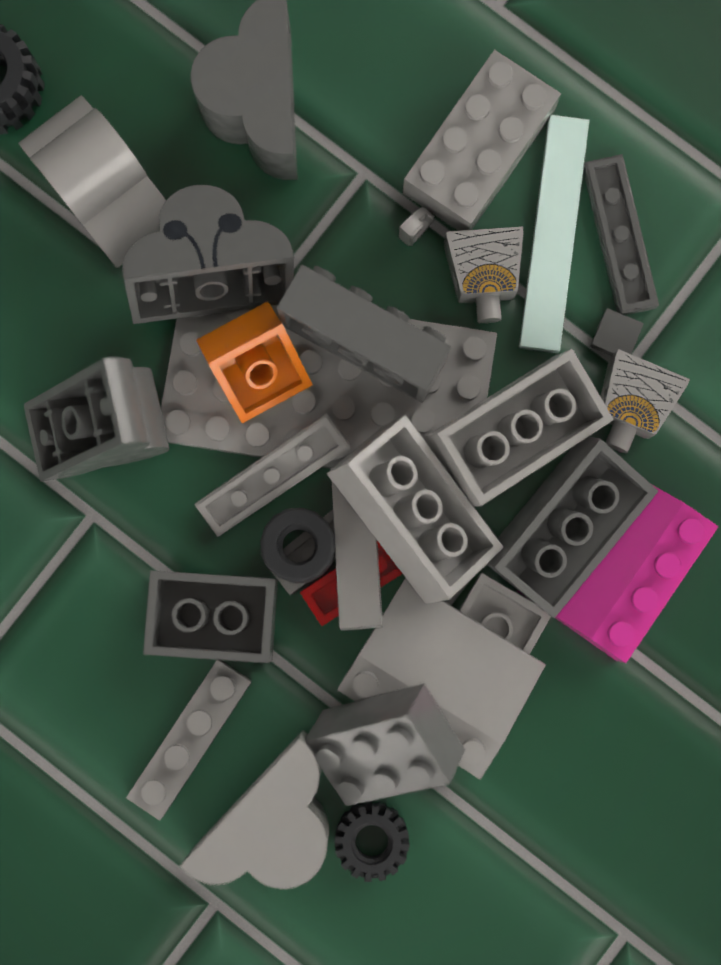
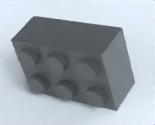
(211, 616)
(386, 745)

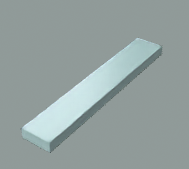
(554, 234)

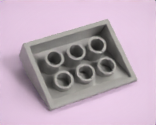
(465, 666)

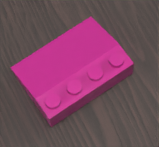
(638, 576)

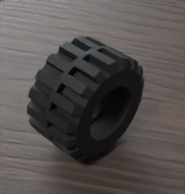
(21, 82)

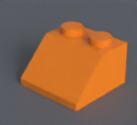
(254, 362)

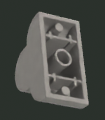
(96, 177)
(271, 830)

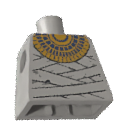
(485, 267)
(638, 398)

